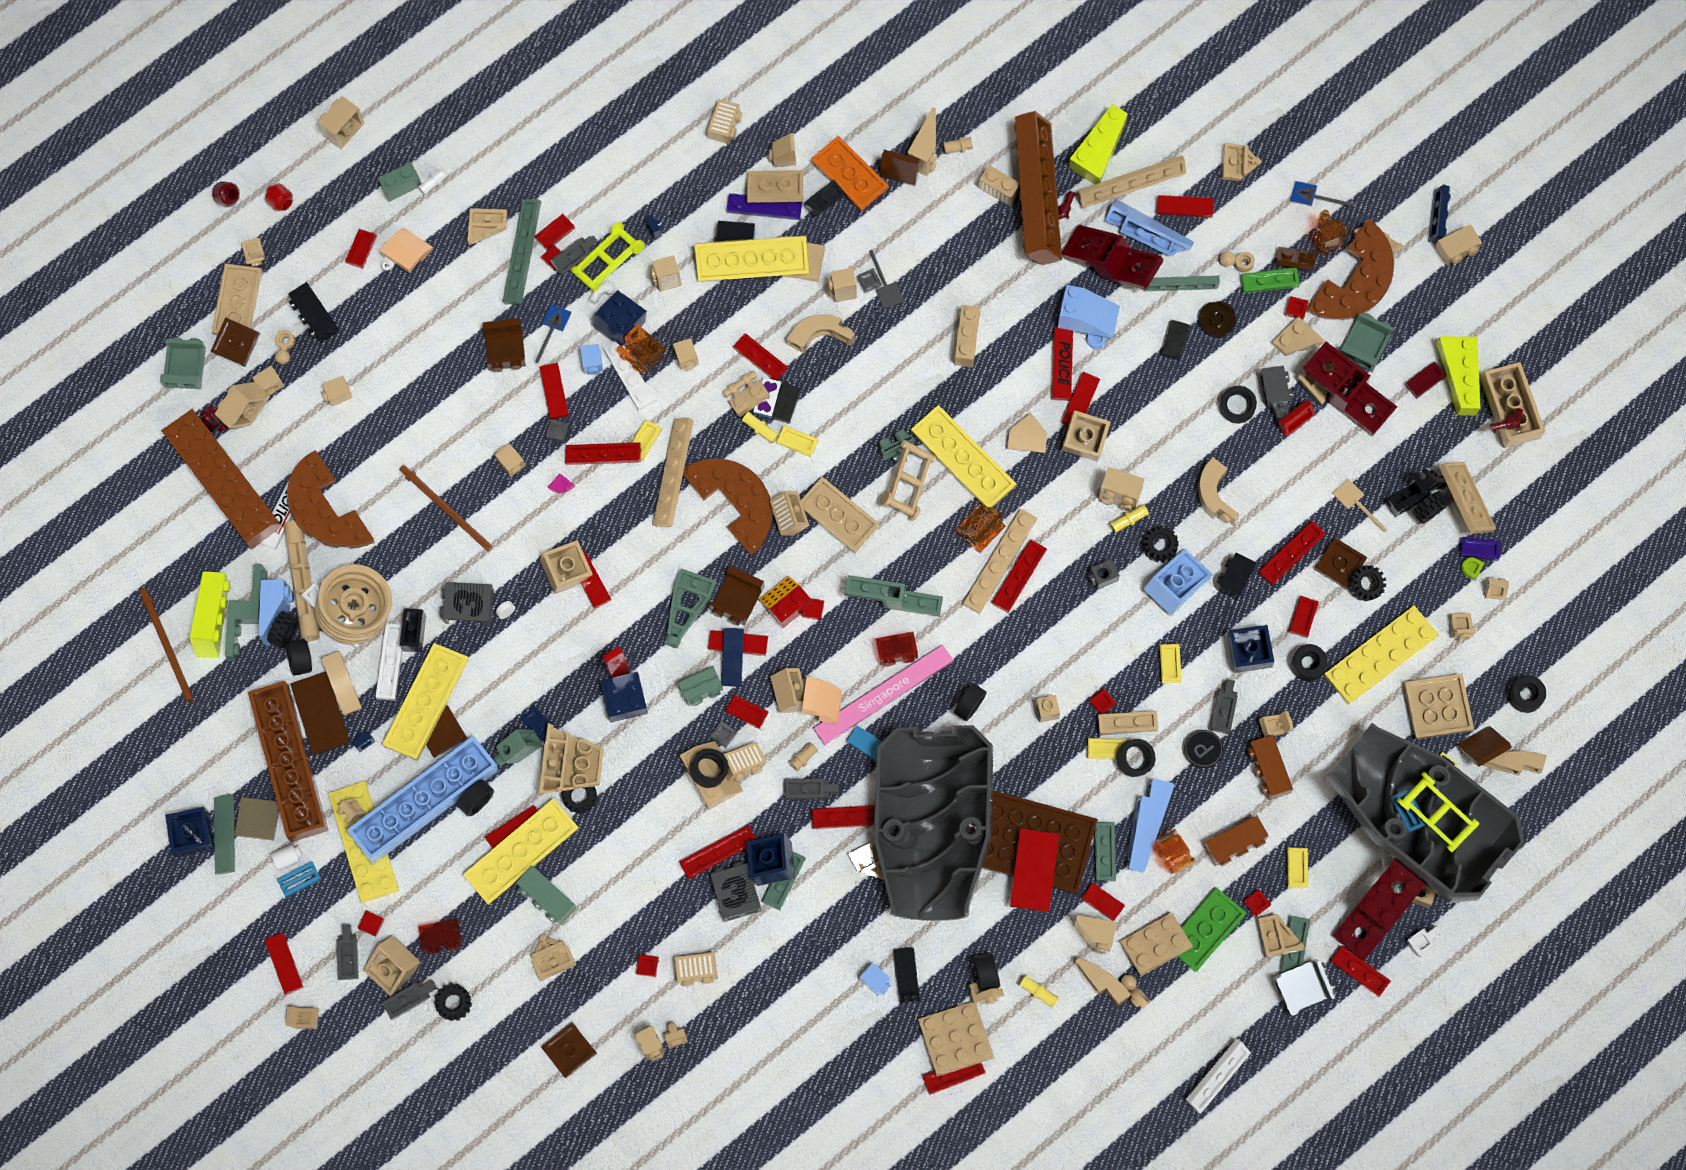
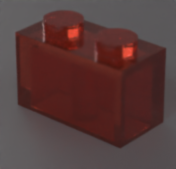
(896, 649)
(441, 936)

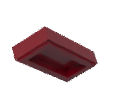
(1425, 380)

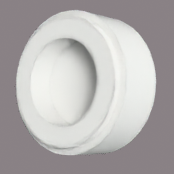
(505, 609)

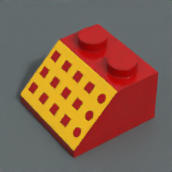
(785, 601)

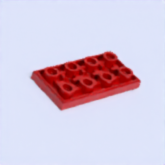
(1034, 870)

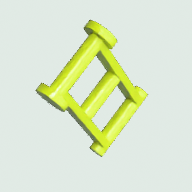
(616, 230)
(1427, 781)

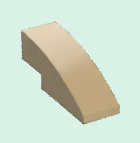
(341, 683)
(1516, 761)
(1103, 981)

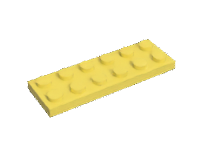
(752, 258)
(963, 457)
(1381, 655)
(425, 701)
(520, 851)
(370, 880)

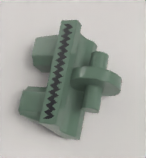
(894, 450)

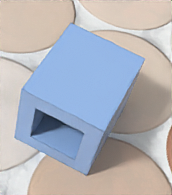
(591, 359)
(876, 979)

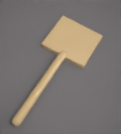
(1349, 495)

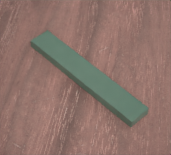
(522, 251)

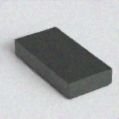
(1175, 339)
(786, 403)

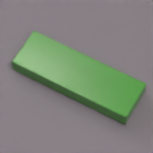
(1270, 280)

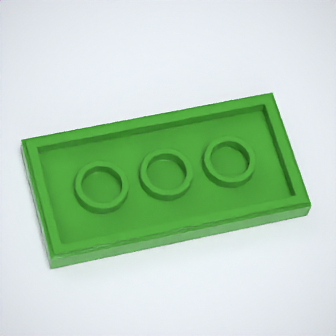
(1210, 927)

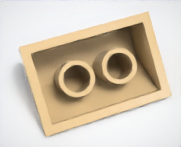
(709, 768)

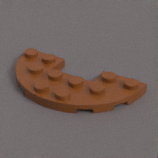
(1366, 285)
(742, 490)
(313, 511)

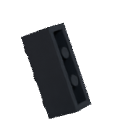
(312, 313)

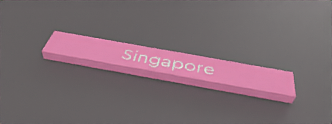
(885, 694)

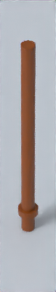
(411, 476)
(148, 602)

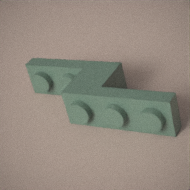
(893, 595)
(243, 613)

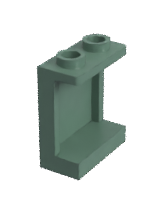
(1367, 341)
(183, 363)

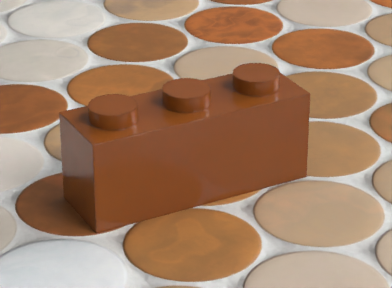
(1270, 767)
(1236, 841)

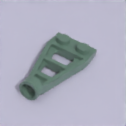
(694, 584)

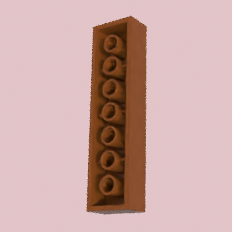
(1038, 188)
(221, 479)
(288, 761)

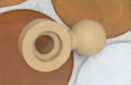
(1229, 259)
(282, 355)
(1138, 996)

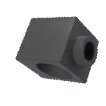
(1107, 567)

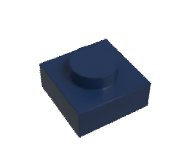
(654, 226)
(363, 741)

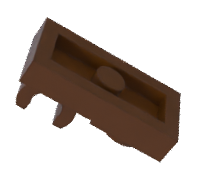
(1296, 258)

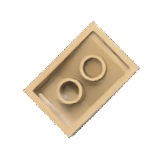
(925, 145)

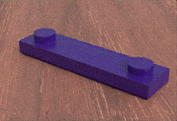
(787, 210)

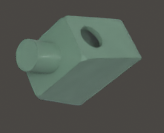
(517, 746)

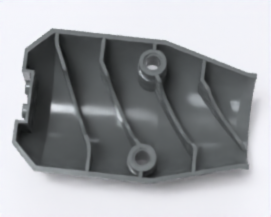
(1387, 765)
(941, 804)

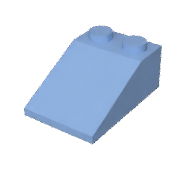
(1088, 312)
(1177, 581)
(274, 598)

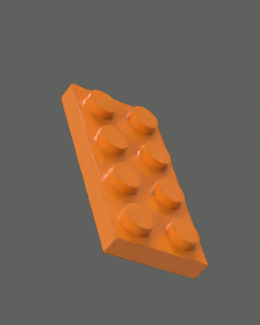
(851, 173)

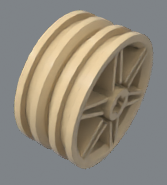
(355, 578)

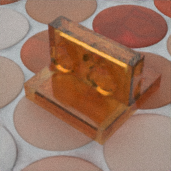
(981, 527)

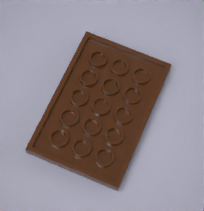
(1017, 813)

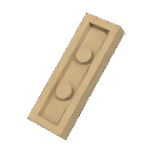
(1128, 723)

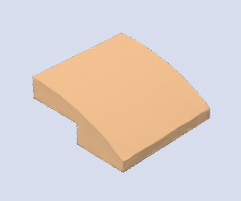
(405, 249)
(821, 700)

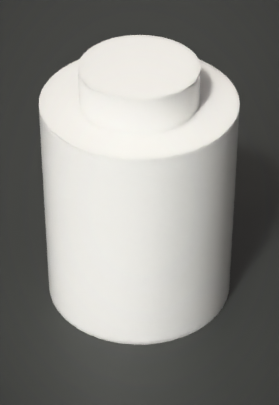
(286, 856)

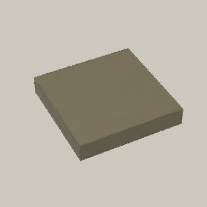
(257, 819)

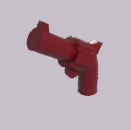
(1065, 207)
(1509, 422)

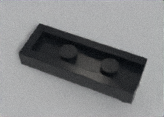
(907, 975)

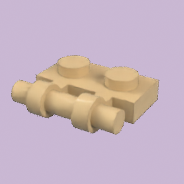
(748, 398)

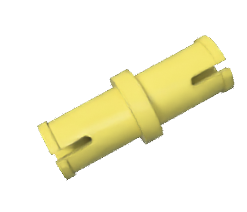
(760, 427)
(1129, 518)
(1039, 991)

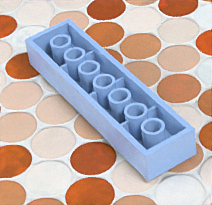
(421, 800)

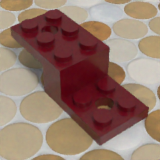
(1112, 257)
(1349, 388)
(1379, 910)

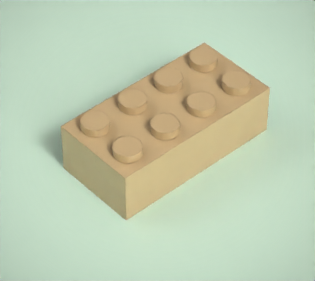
(1507, 390)

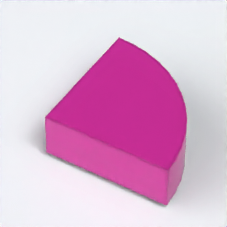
(561, 484)

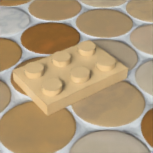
(775, 186)
(1156, 944)

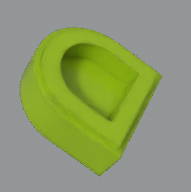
(1471, 567)

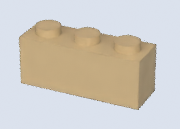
(967, 336)

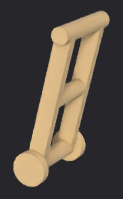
(888, 497)

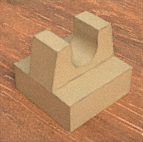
(1497, 588)
(351, 809)
(675, 1037)

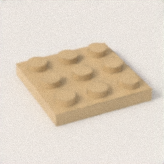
(1438, 706)
(956, 1038)

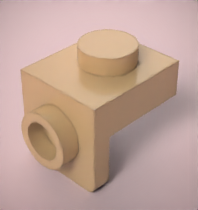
(253, 251)
(1462, 626)
(1276, 724)
(989, 996)
(302, 1017)

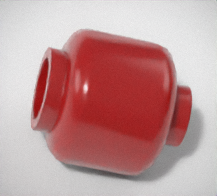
(279, 197)

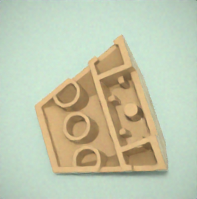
(569, 762)

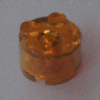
(1174, 851)

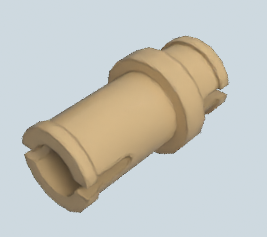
(957, 145)
(802, 758)

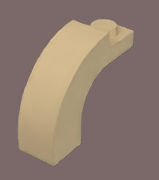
(818, 326)
(1208, 495)

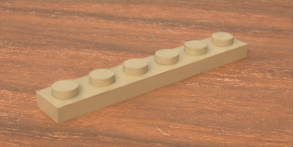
(1132, 181)
(673, 472)
(1000, 561)

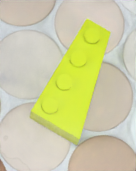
(1098, 147)
(1461, 366)
(209, 614)

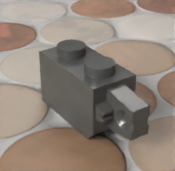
(1276, 390)

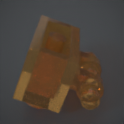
(1329, 234)
(644, 347)

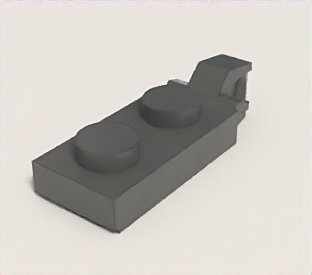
(573, 254)
(1225, 709)
(809, 789)
(347, 955)
(408, 998)

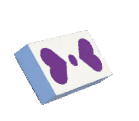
(767, 406)

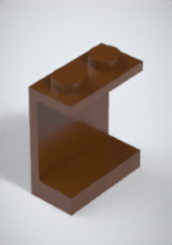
(504, 344)
(737, 596)

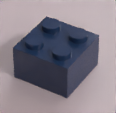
(619, 317)
(1250, 648)
(624, 697)
(189, 831)
(770, 859)

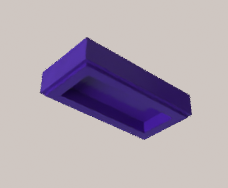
(1480, 548)

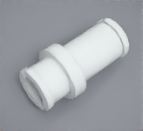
(432, 181)

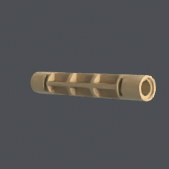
(301, 580)

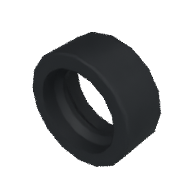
(1236, 418)
(970, 702)
(717, 757)
(1149, 757)
(475, 798)

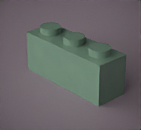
(545, 896)

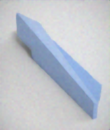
(1146, 229)
(1147, 822)

